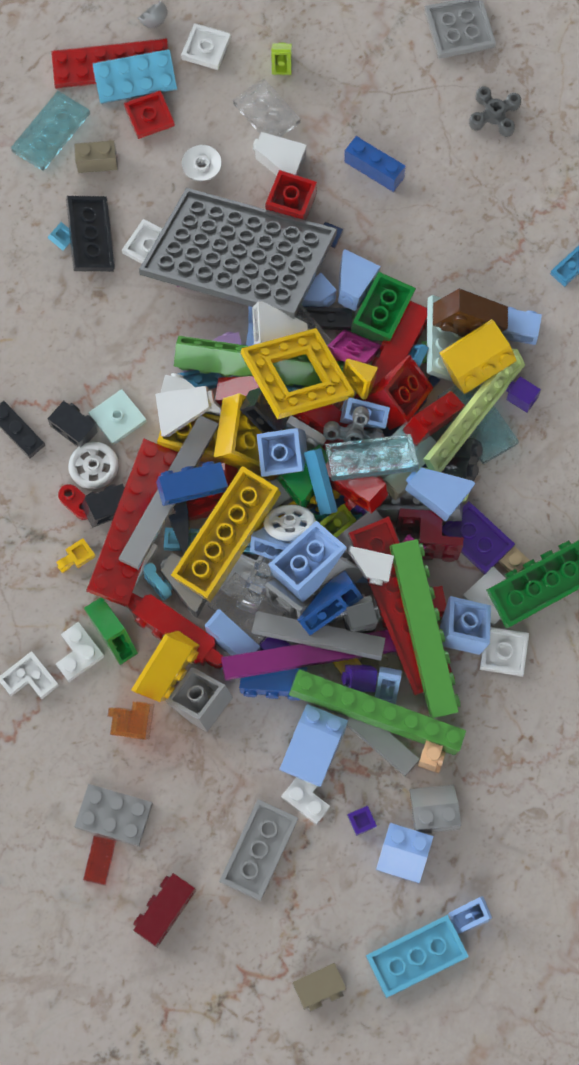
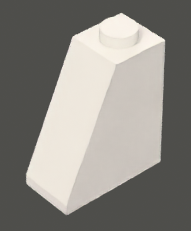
(280, 153)
(272, 323)
(182, 407)

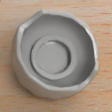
(154, 15)

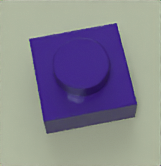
(361, 820)

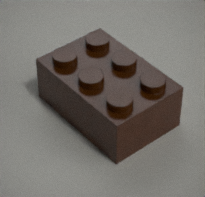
(465, 311)

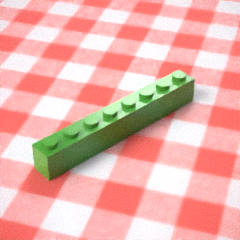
(226, 359)
(424, 629)
(376, 712)

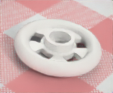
(103, 477)
(289, 523)

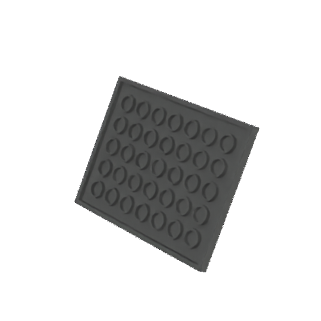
(238, 252)

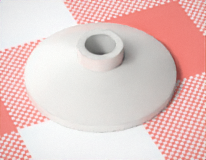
(199, 156)

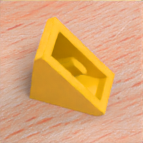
(360, 376)

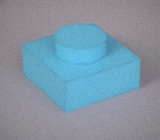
(60, 236)

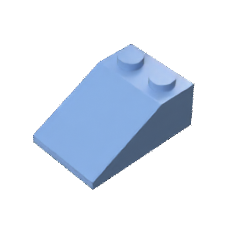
(307, 561)
(313, 745)

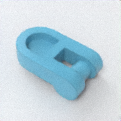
(160, 586)

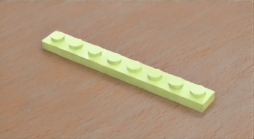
(471, 416)

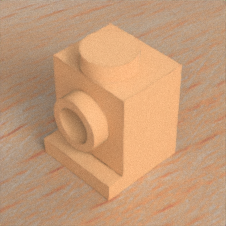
(432, 757)

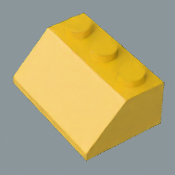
(477, 356)
(236, 435)
(166, 666)

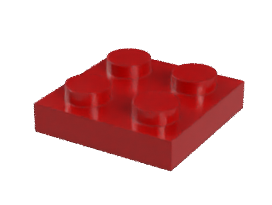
(149, 114)

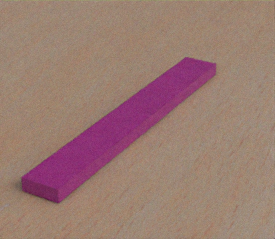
(288, 658)

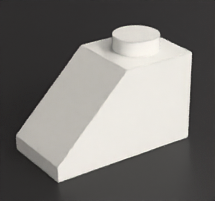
(372, 564)

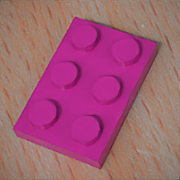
(354, 347)

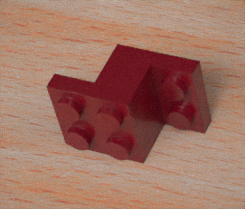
(429, 533)

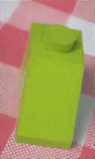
(281, 58)
(338, 521)

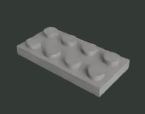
(258, 850)

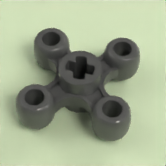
(495, 111)
(354, 431)

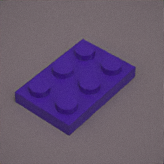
(482, 542)

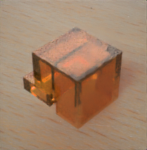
(132, 722)

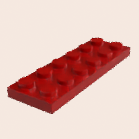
(75, 65)

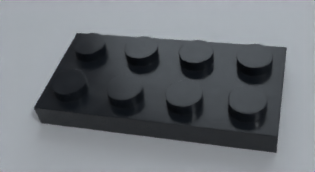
(90, 233)

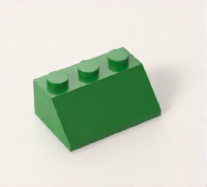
(382, 308)

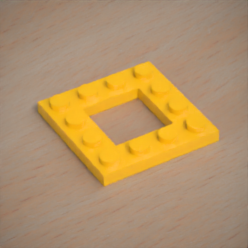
(285, 403)

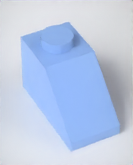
(320, 293)
(378, 413)

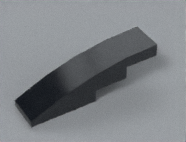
(181, 525)

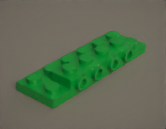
(537, 584)

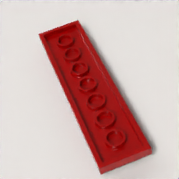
(379, 538)
(111, 577)

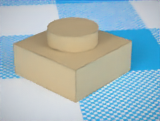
(514, 560)

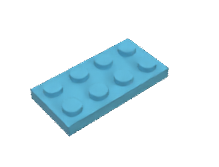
(134, 76)
(416, 956)

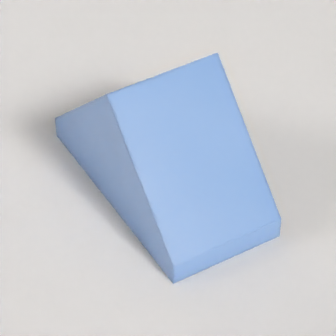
(388, 684)
(470, 915)

